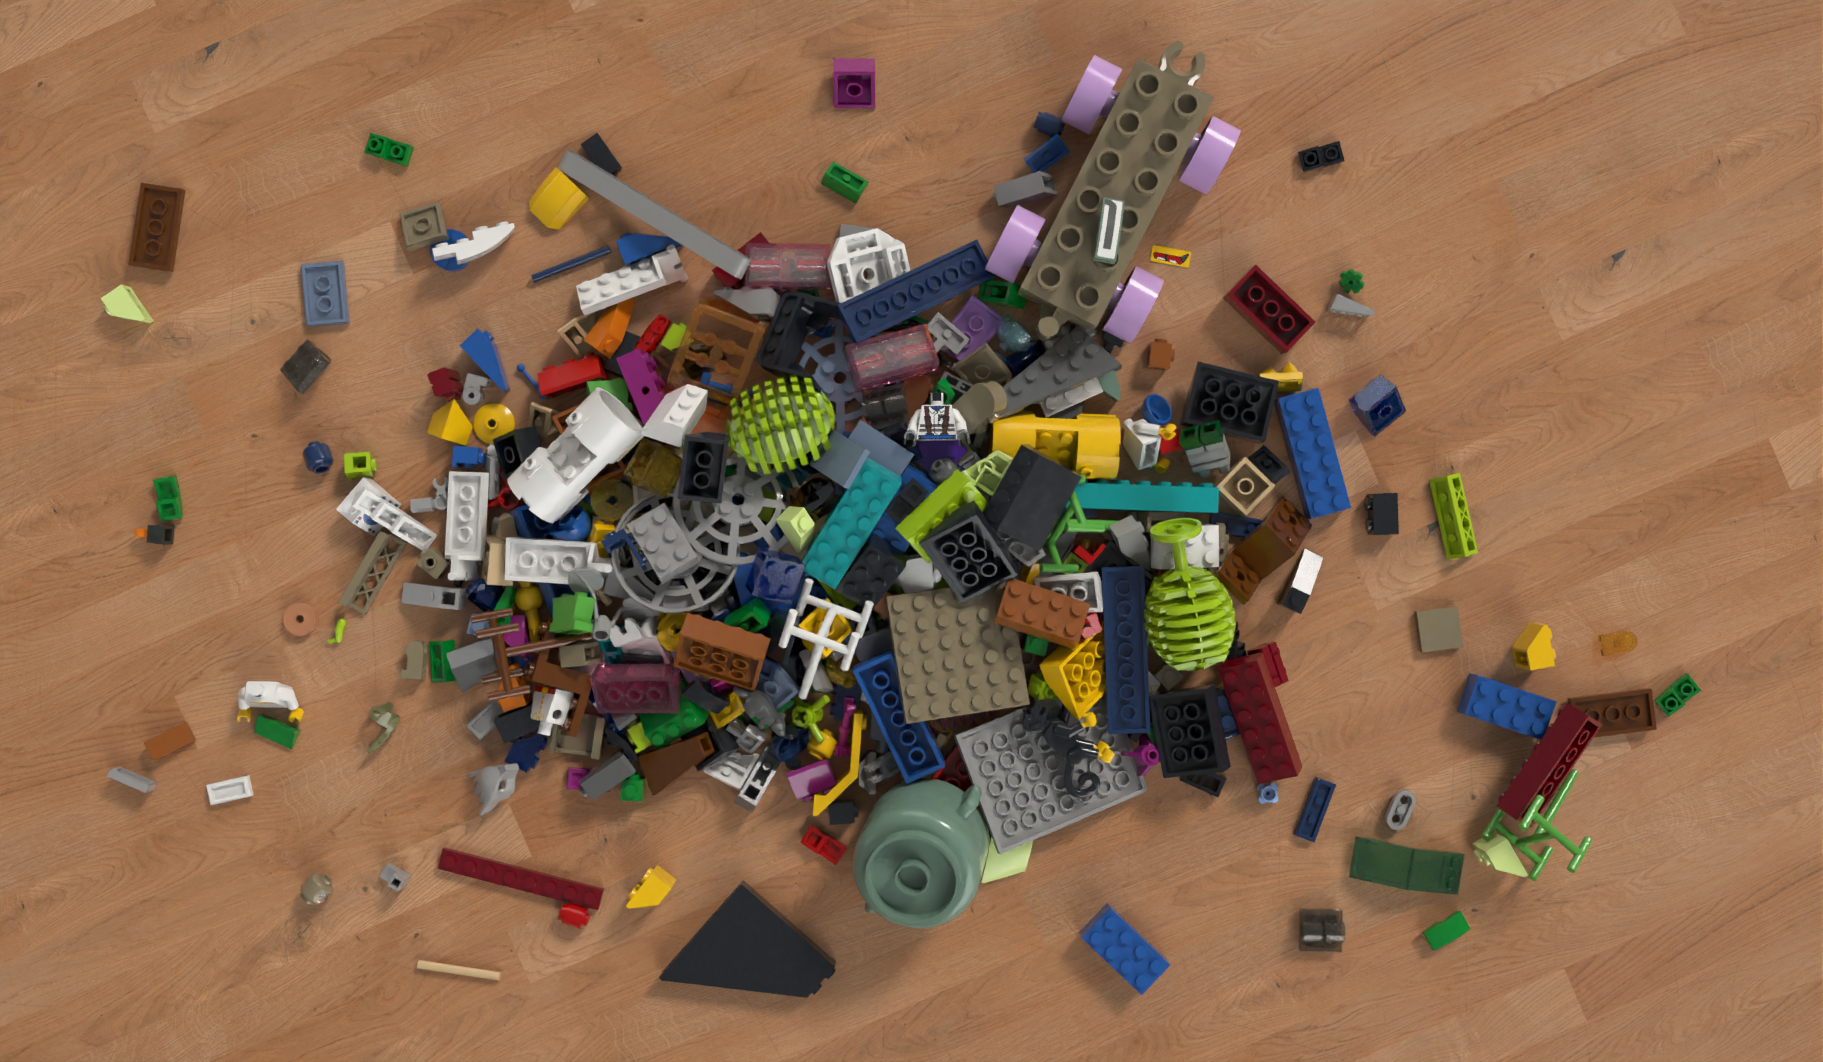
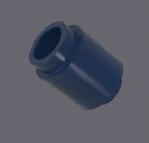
(1049, 124)

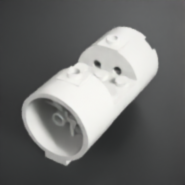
(557, 477)

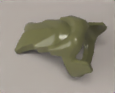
(388, 720)

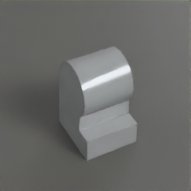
(474, 387)

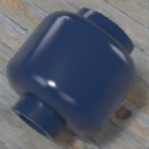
(318, 457)

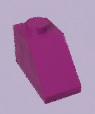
(520, 637)

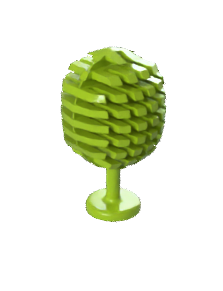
(780, 425)
(1187, 607)

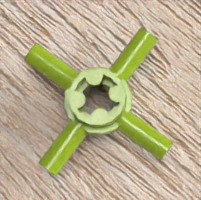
(809, 715)

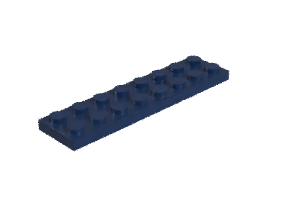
(914, 292)
(1125, 649)

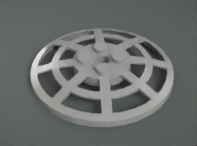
(738, 514)
(662, 590)

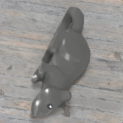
(760, 705)

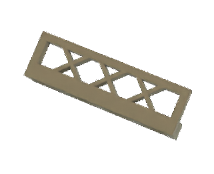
(367, 566)

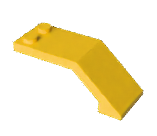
(822, 801)

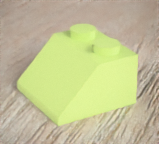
(1499, 855)

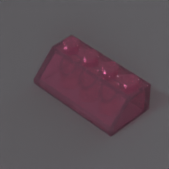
(636, 688)

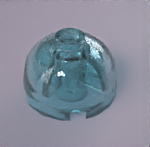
(1014, 336)

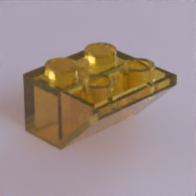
(653, 468)

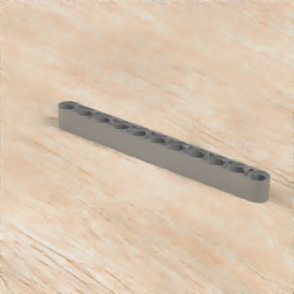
(654, 214)

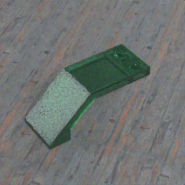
(1406, 866)

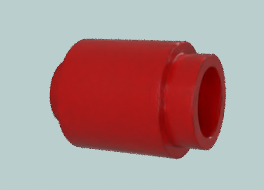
(574, 915)

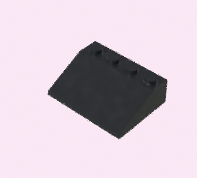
(1234, 398)
(1031, 496)
(969, 553)
(1189, 731)

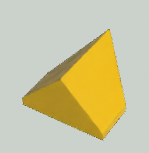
(451, 424)

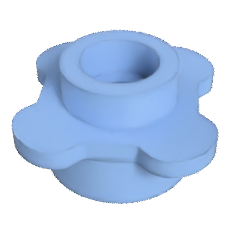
(1272, 797)

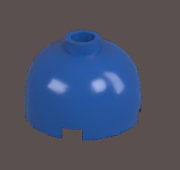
(573, 527)

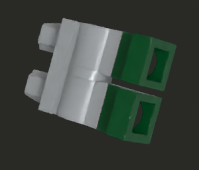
(1206, 449)

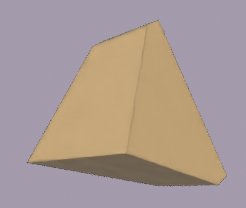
(576, 331)
(542, 418)

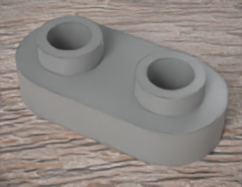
(1402, 810)

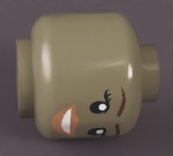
(316, 889)

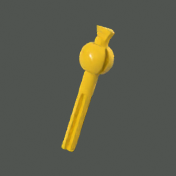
(529, 600)

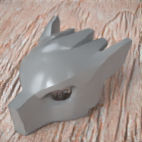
(490, 787)

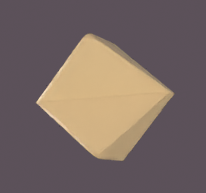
(506, 527)

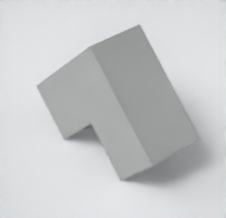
(396, 877)

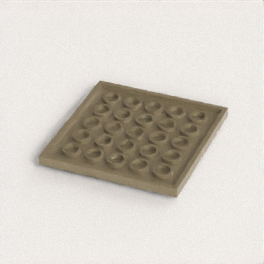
(954, 655)

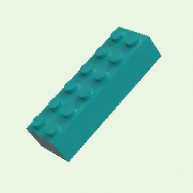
(850, 523)

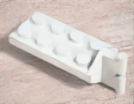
(631, 281)
(466, 523)
(550, 559)

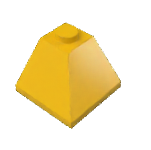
(838, 630)

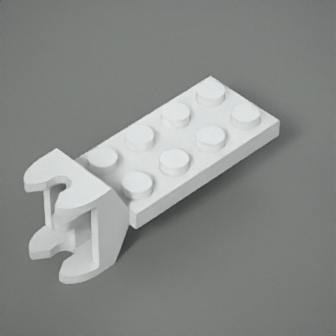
(640, 638)

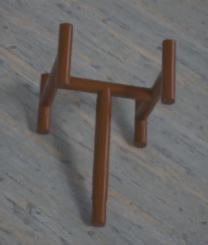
(501, 653)

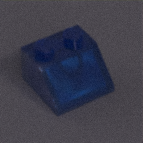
(1377, 404)

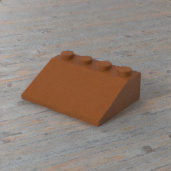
(721, 651)

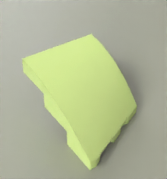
(989, 471)
(1007, 863)

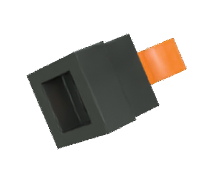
(156, 534)

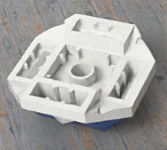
(868, 251)

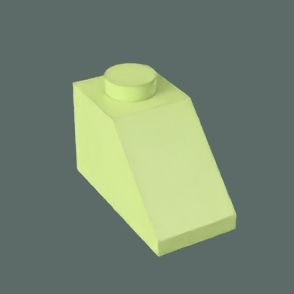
(125, 304)
(797, 526)

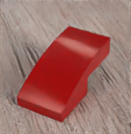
(824, 844)

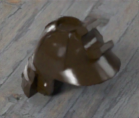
(796, 495)

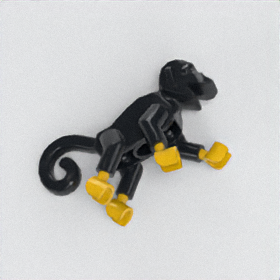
(1062, 740)

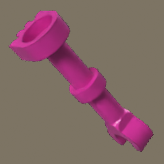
(842, 747)

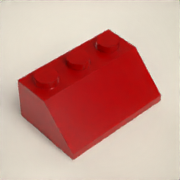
(571, 375)

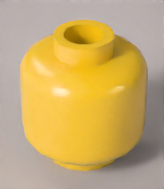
(822, 750)

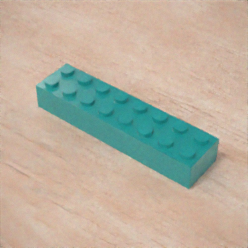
(1148, 497)

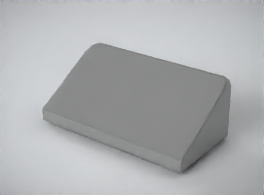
(492, 467)

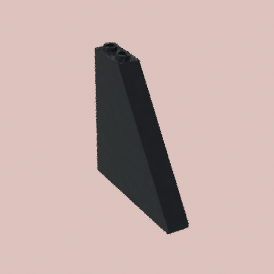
(751, 949)

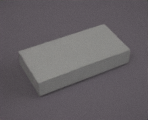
(484, 720)
(132, 779)

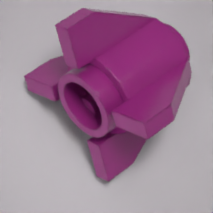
(1144, 755)

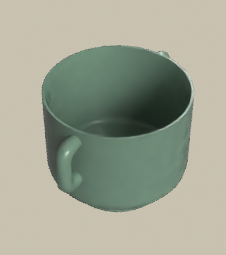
(922, 853)

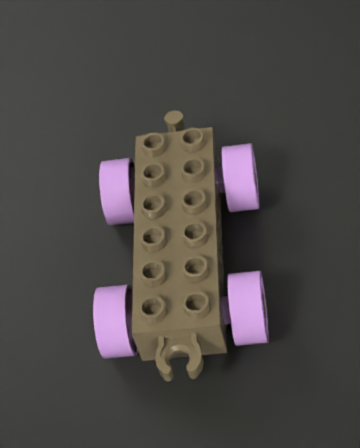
(1132, 161)

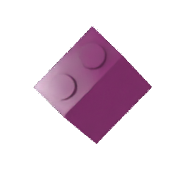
(854, 83)
(812, 780)

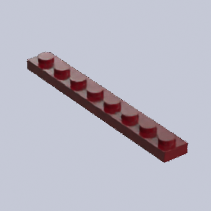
(520, 878)

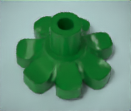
(1351, 281)

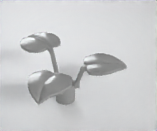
(589, 580)

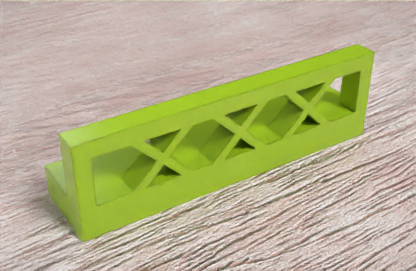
(1451, 516)

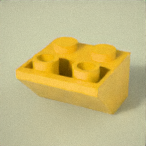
(1534, 648)
(654, 887)

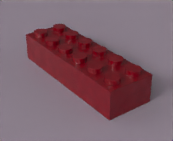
(1260, 718)
(1549, 762)

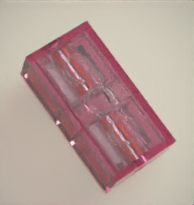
(788, 266)
(891, 358)

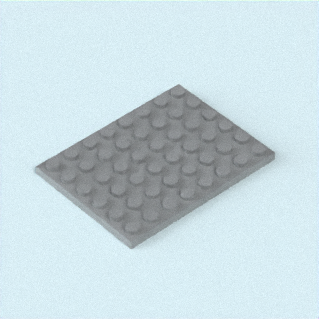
(1024, 775)

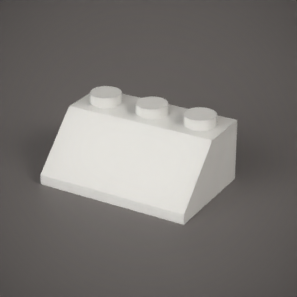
(677, 415)
(1080, 586)

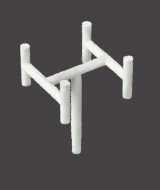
(820, 639)

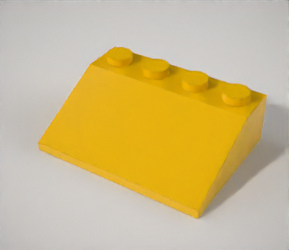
(1077, 673)

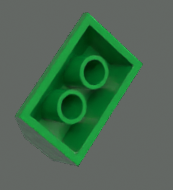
(667, 727)

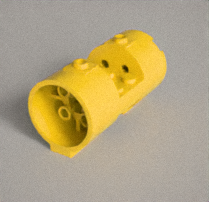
(1082, 444)

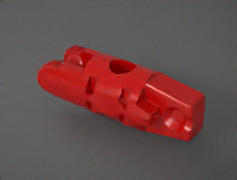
(653, 334)

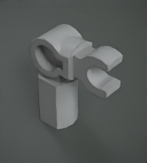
(429, 504)

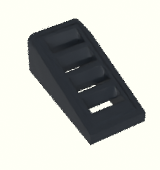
(1222, 779)

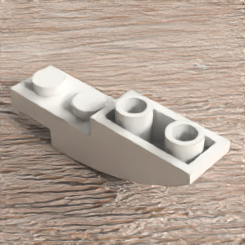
(483, 242)

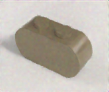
(981, 405)

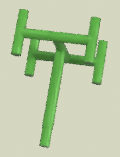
(1079, 524)
(1543, 832)

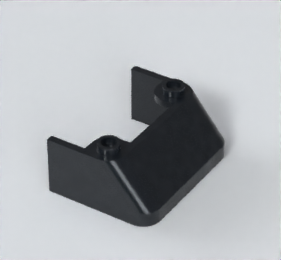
(788, 331)

